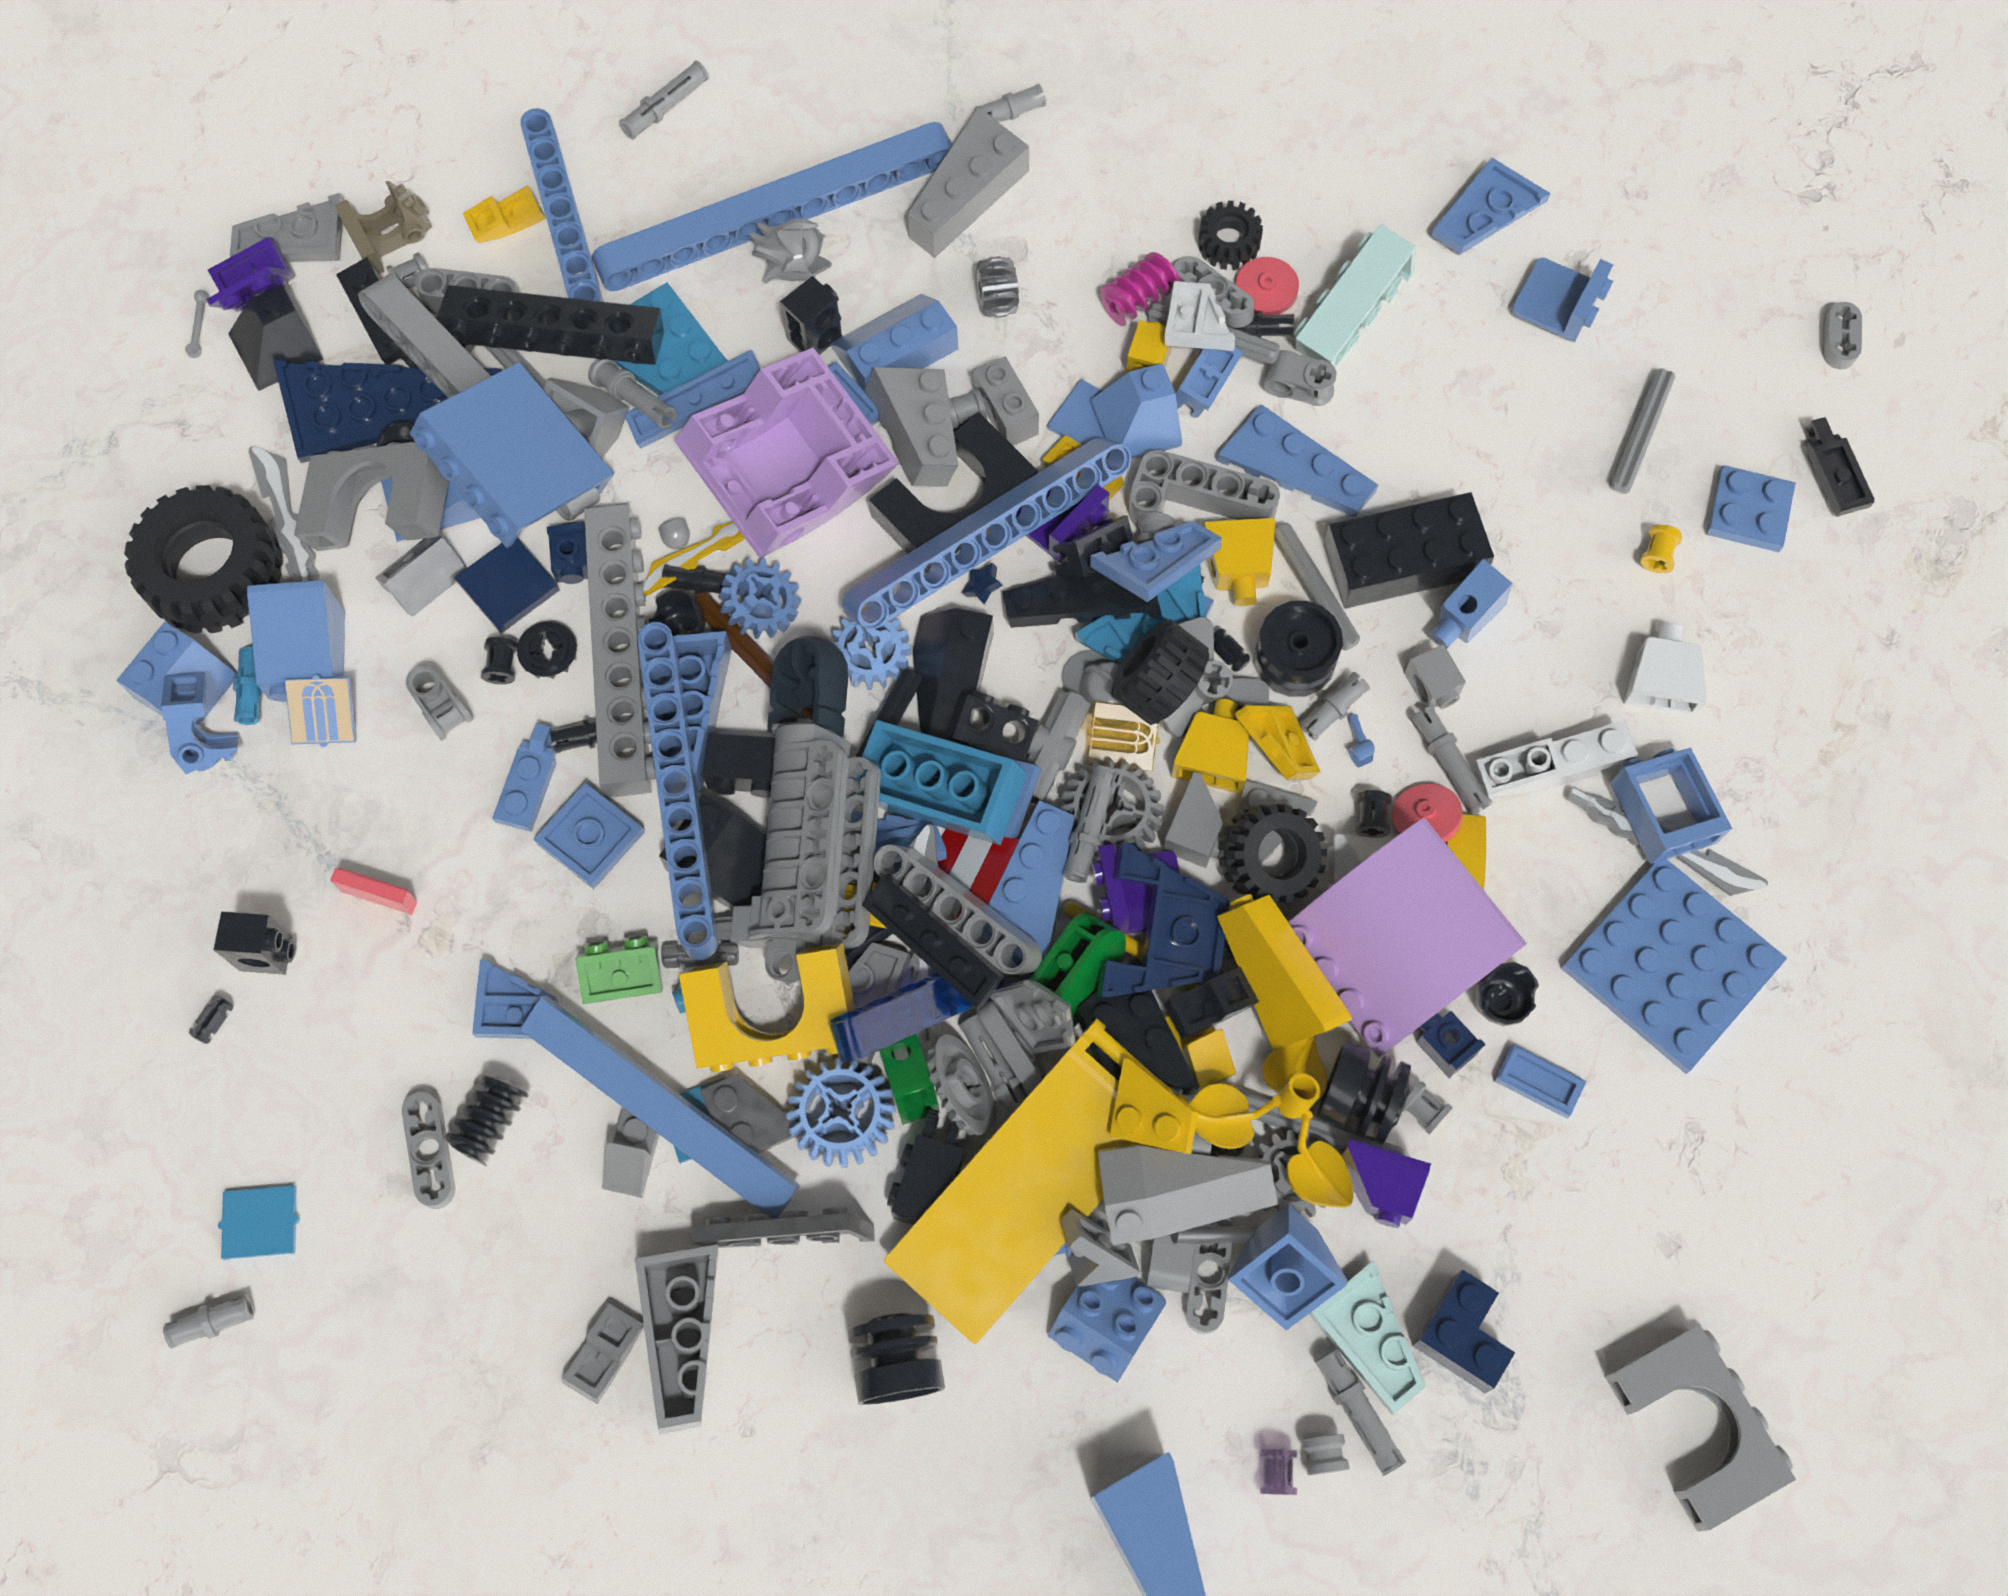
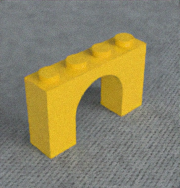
(725, 1038)

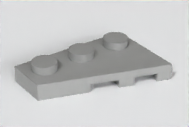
(301, 235)

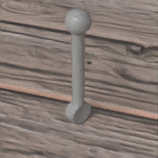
(193, 349)

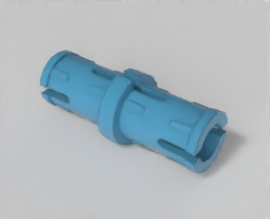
(246, 689)

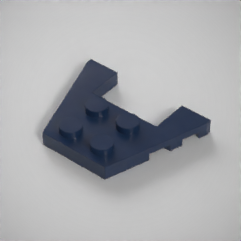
(1182, 930)

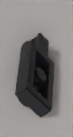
(1837, 469)

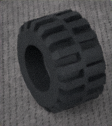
(1160, 672)
(1301, 858)

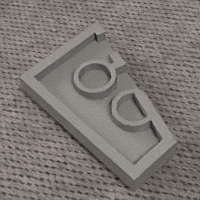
(875, 975)

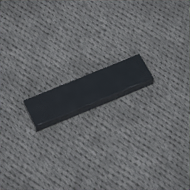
(933, 940)

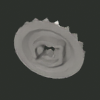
(961, 1085)

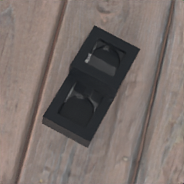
(1211, 1003)

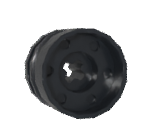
(1364, 1092)
(895, 1359)

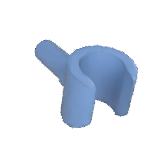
(1363, 751)

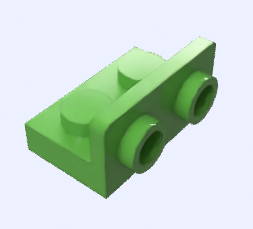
(619, 970)

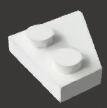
(1197, 319)

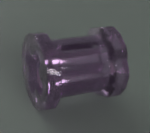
(1278, 1471)

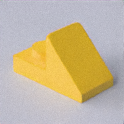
(1206, 1055)

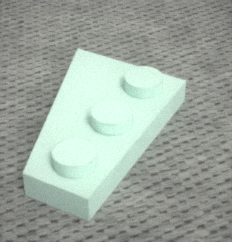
(1369, 1337)

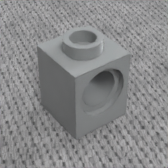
(1435, 678)

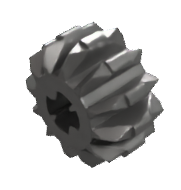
(997, 286)

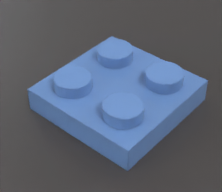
(1751, 508)
(589, 835)

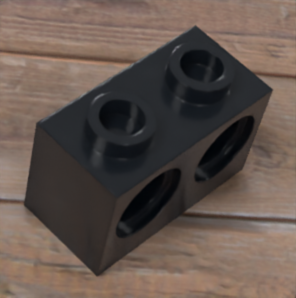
(812, 316)
(990, 736)

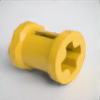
(1661, 548)

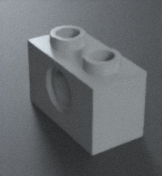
(1007, 401)

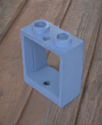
(1698, 794)

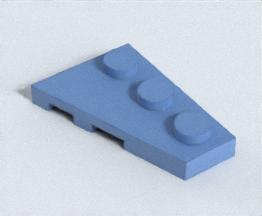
(1487, 206)
(1160, 562)

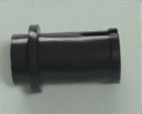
(575, 736)

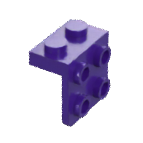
(248, 275)
(1072, 522)
(1124, 901)

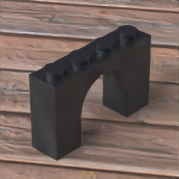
(986, 454)

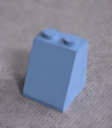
(295, 633)

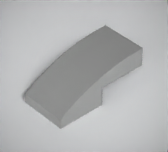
(603, 1353)

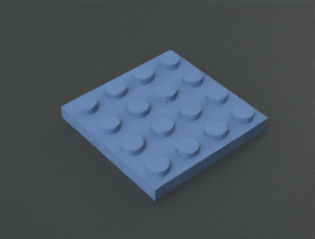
(1674, 964)

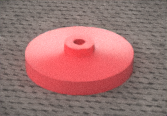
(1270, 284)
(1432, 802)

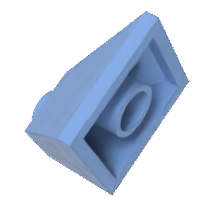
(1140, 411)
(1287, 1268)

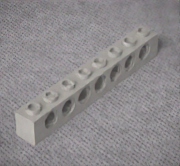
(603, 529)

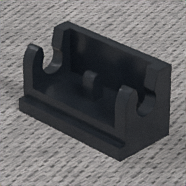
(1105, 538)

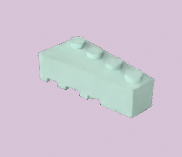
(1356, 296)

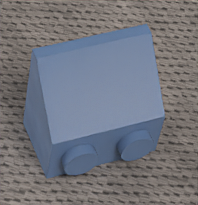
(170, 654)

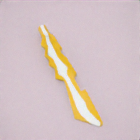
(722, 539)

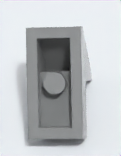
(629, 1156)
(1093, 1254)

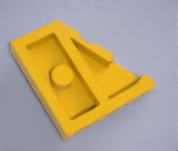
(1281, 739)
(1150, 1112)

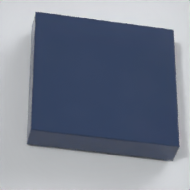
(507, 584)

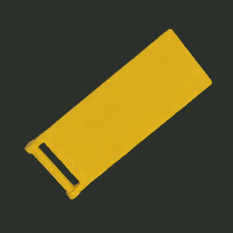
(1007, 1204)

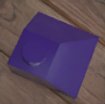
(1385, 1182)

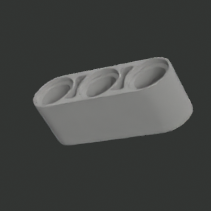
(438, 279)

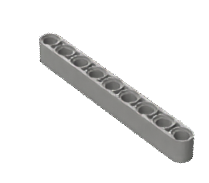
(436, 352)

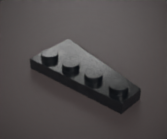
(1073, 598)

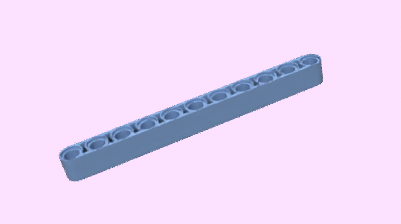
(772, 204)

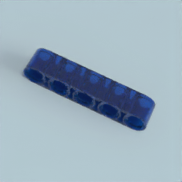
(896, 1017)

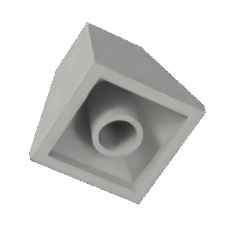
(590, 411)

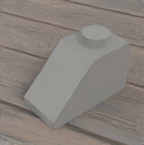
(1196, 825)

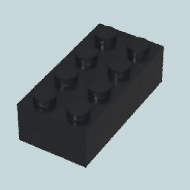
(1406, 549)

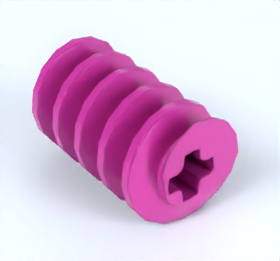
(1136, 285)

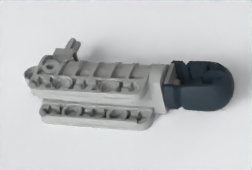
(810, 817)

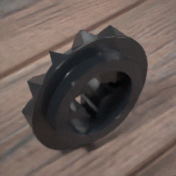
(533, 642)

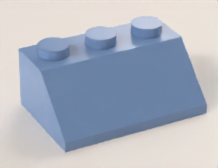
(902, 338)

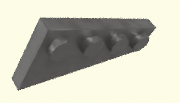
(783, 1230)

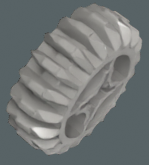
(1126, 814)

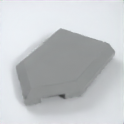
(1036, 1015)

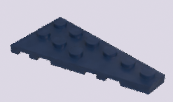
(350, 402)

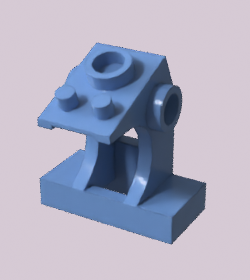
(181, 703)

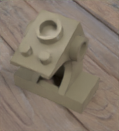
(399, 208)

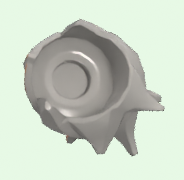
(791, 250)

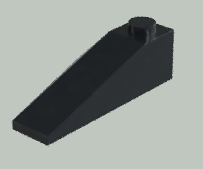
(952, 660)

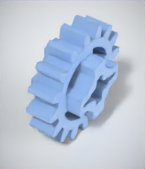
(883, 641)

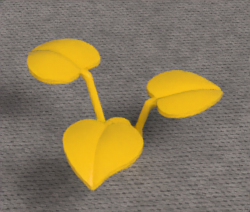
(1298, 1074)

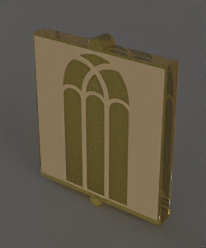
(1120, 736)

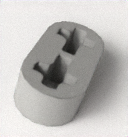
(1850, 336)

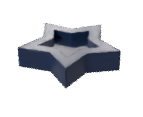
(982, 583)

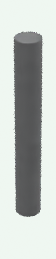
(1215, 1234)

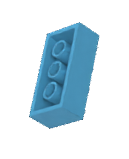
(944, 782)

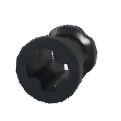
(499, 660)
(1377, 826)

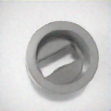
(675, 534)

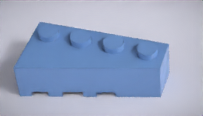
(703, 670)
(1034, 878)

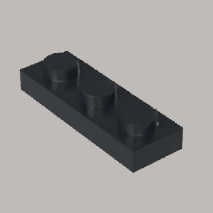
(354, 280)

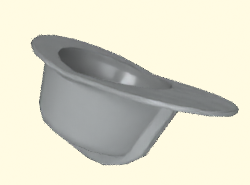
(1090, 677)

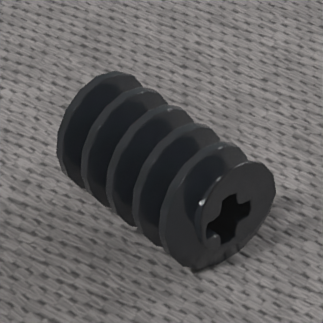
(485, 1117)

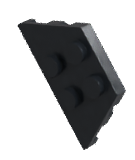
(1143, 1031)

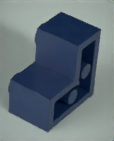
(1455, 1338)

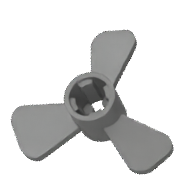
(1240, 690)

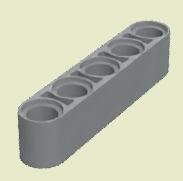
(974, 911)

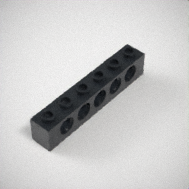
(552, 324)

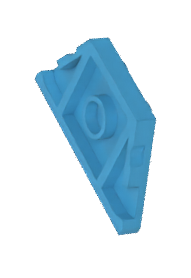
(1115, 638)

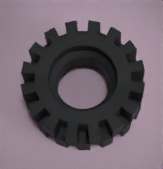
(1232, 218)

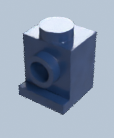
(568, 552)
(1448, 1056)

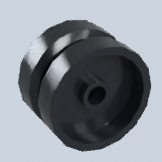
(1298, 648)

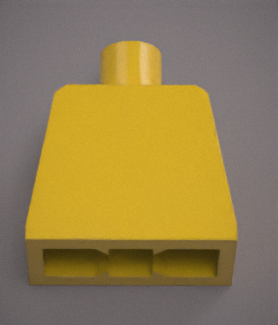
(1244, 557)
(1215, 749)

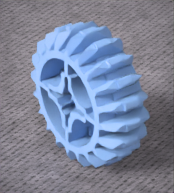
(819, 1086)

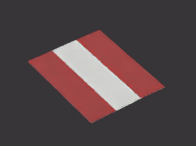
(975, 864)

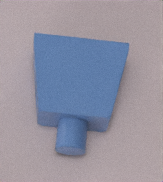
(1472, 605)

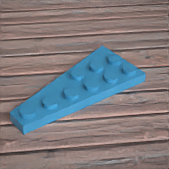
(684, 349)

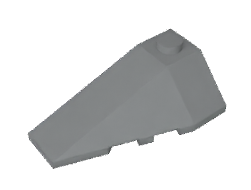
(1168, 1191)

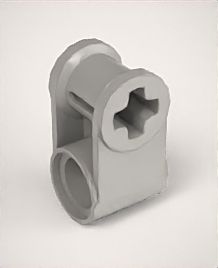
(1298, 377)
(439, 705)

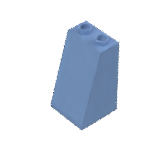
(1152, 1530)

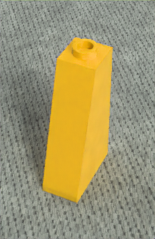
(1288, 983)

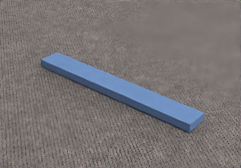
(660, 1107)

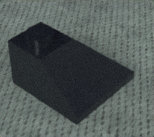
(271, 331)

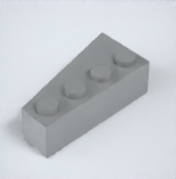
(967, 182)
(677, 1320)

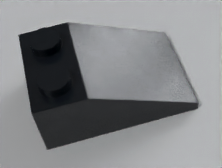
(733, 854)

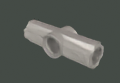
(1056, 741)

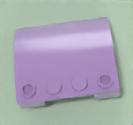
(786, 452)
(1404, 935)

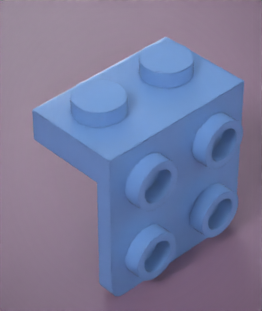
(1562, 297)
(1107, 1323)

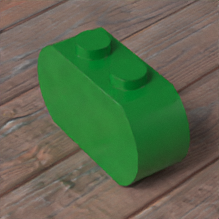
(1076, 958)

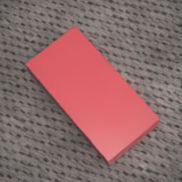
(374, 890)

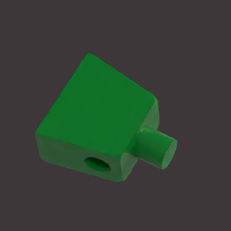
(909, 1079)

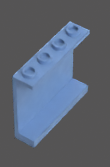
(509, 451)

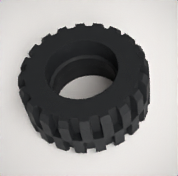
(175, 528)

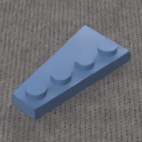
(1286, 455)

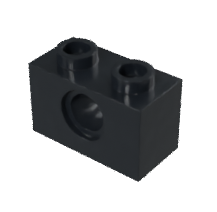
(254, 943)

